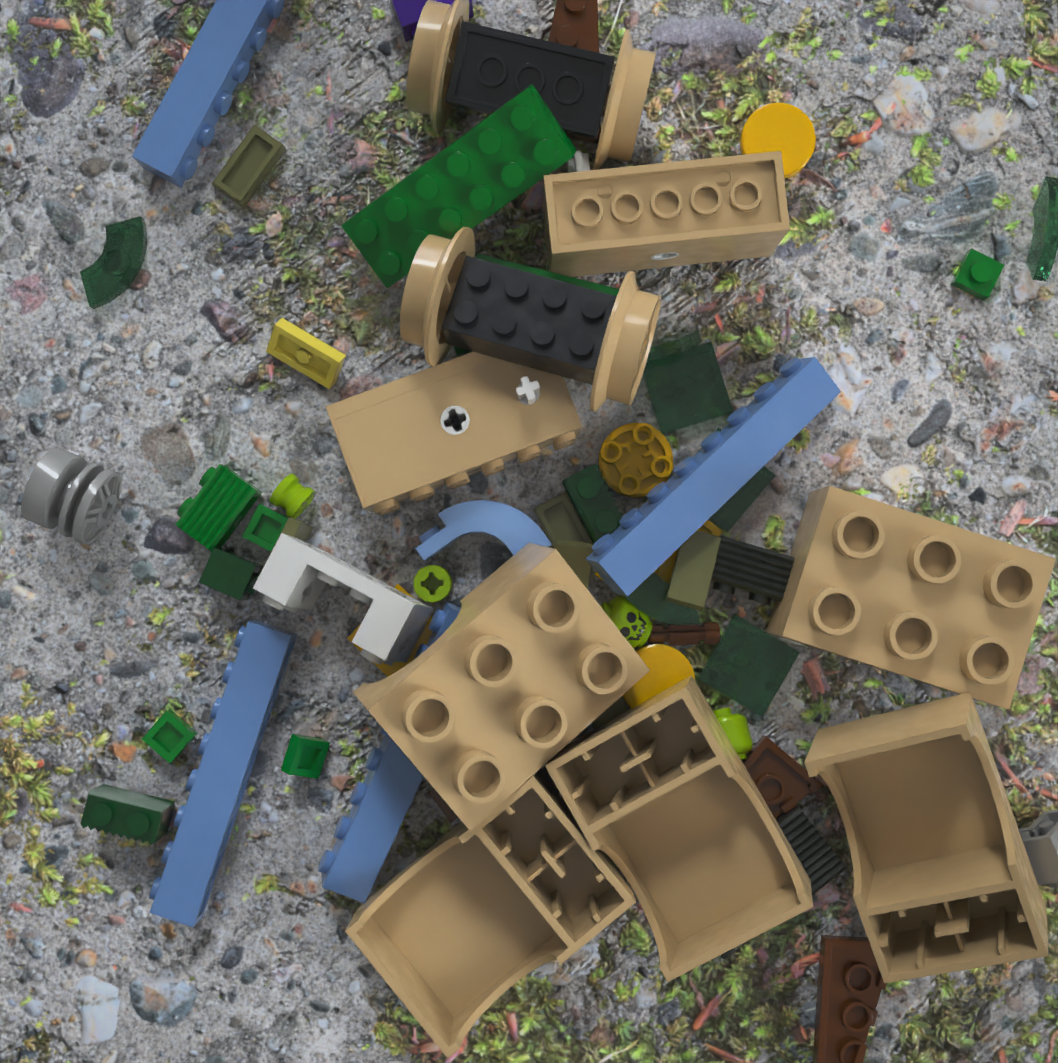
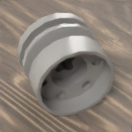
(71, 495)

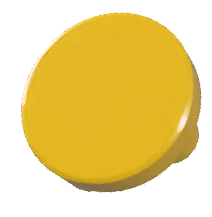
(780, 129)
(635, 459)
(666, 669)

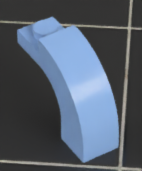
(485, 517)

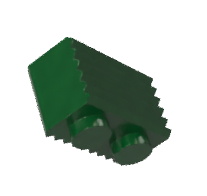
(593, 502)
(127, 813)

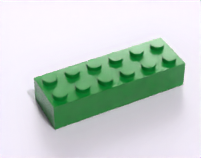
(461, 184)

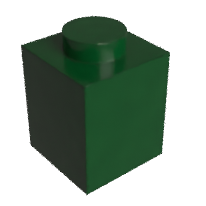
(231, 574)

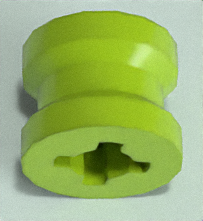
(292, 496)
(439, 583)

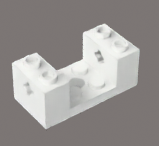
(298, 575)

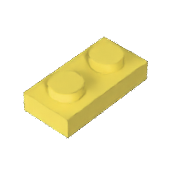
(305, 353)

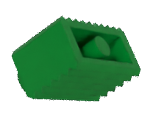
(217, 507)

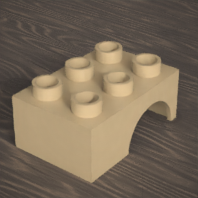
(911, 595)
(505, 683)
(683, 827)
(931, 841)
(488, 910)

